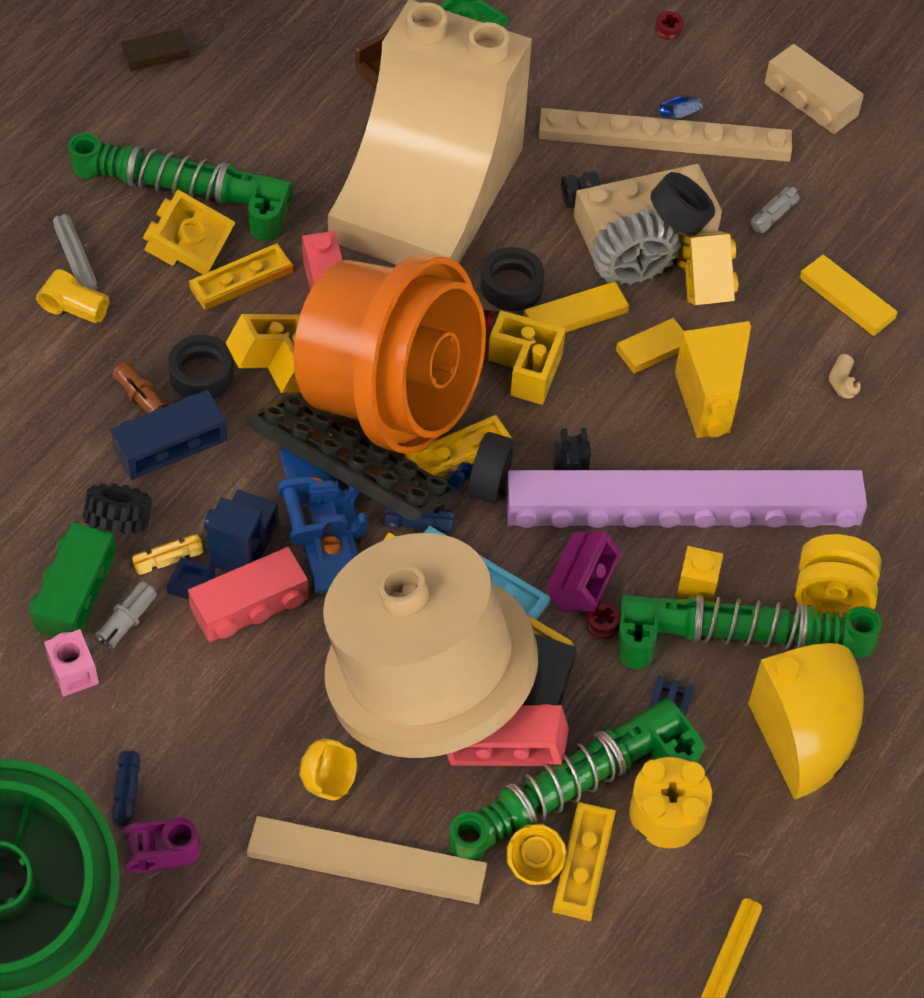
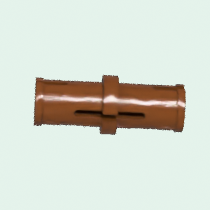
(129, 379)

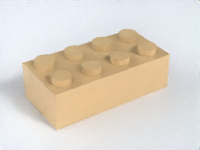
(606, 202)

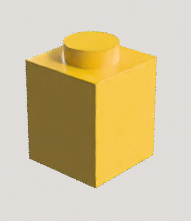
(699, 573)

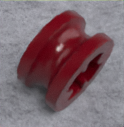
(672, 18)
(606, 630)

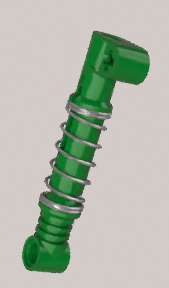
(222, 182)
(738, 621)
(605, 756)

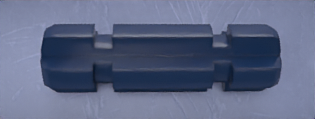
(443, 520)
(126, 788)

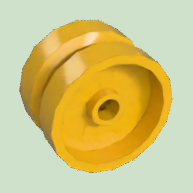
(838, 574)

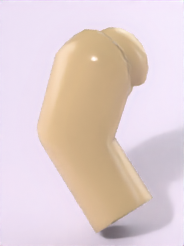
(840, 380)

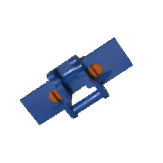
(334, 525)

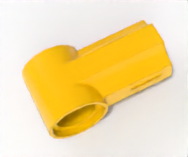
(65, 294)

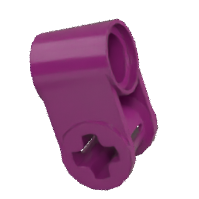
(158, 844)

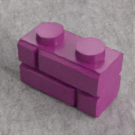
(583, 571)

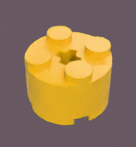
(670, 801)

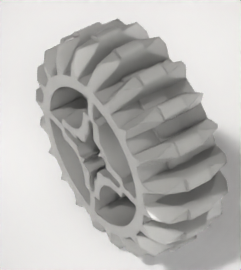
(635, 248)

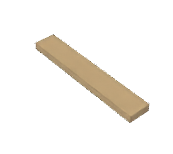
(367, 860)

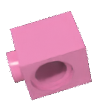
(71, 675)

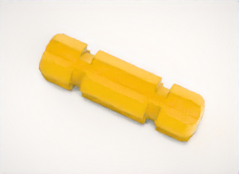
(167, 554)

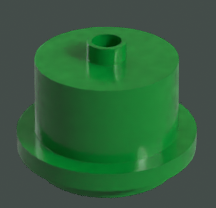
(68, 873)

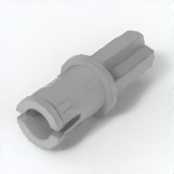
(126, 615)

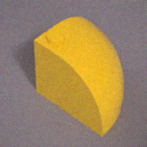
(809, 712)

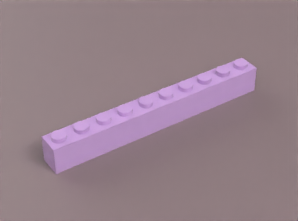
(684, 498)

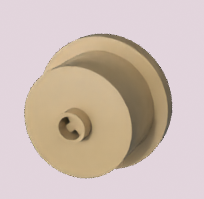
(425, 647)

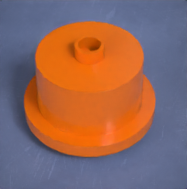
(392, 347)

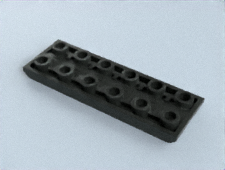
(351, 457)

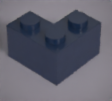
(240, 530)

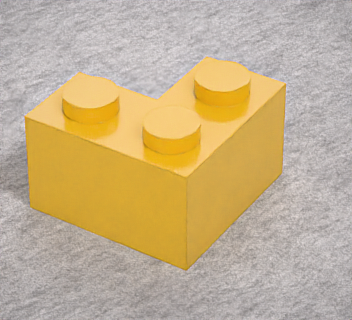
(708, 266)
(267, 343)
(530, 349)

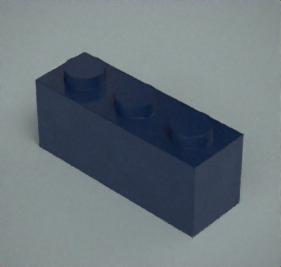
(169, 434)

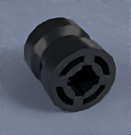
(571, 184)

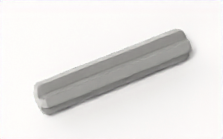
(74, 251)

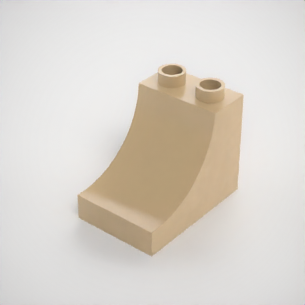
(436, 136)

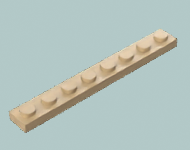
(665, 134)

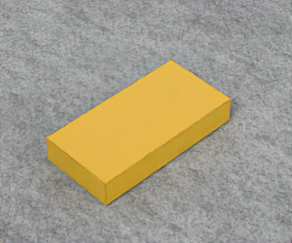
(651, 345)

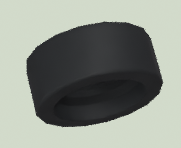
(682, 203)
(514, 259)
(196, 347)
(491, 467)

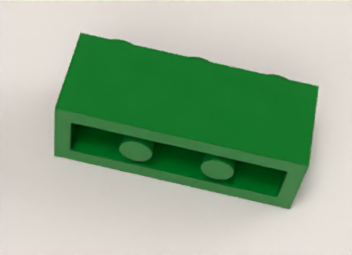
(73, 580)

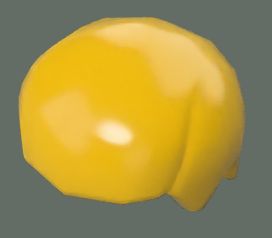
(328, 769)
(536, 854)

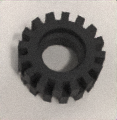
(117, 509)

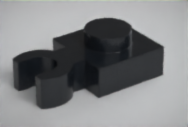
(572, 452)

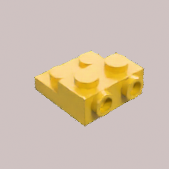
(187, 233)

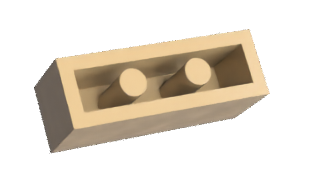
(813, 88)

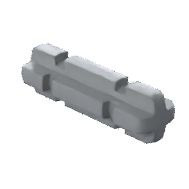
(774, 210)

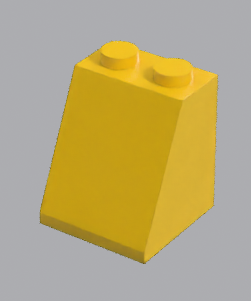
(711, 375)

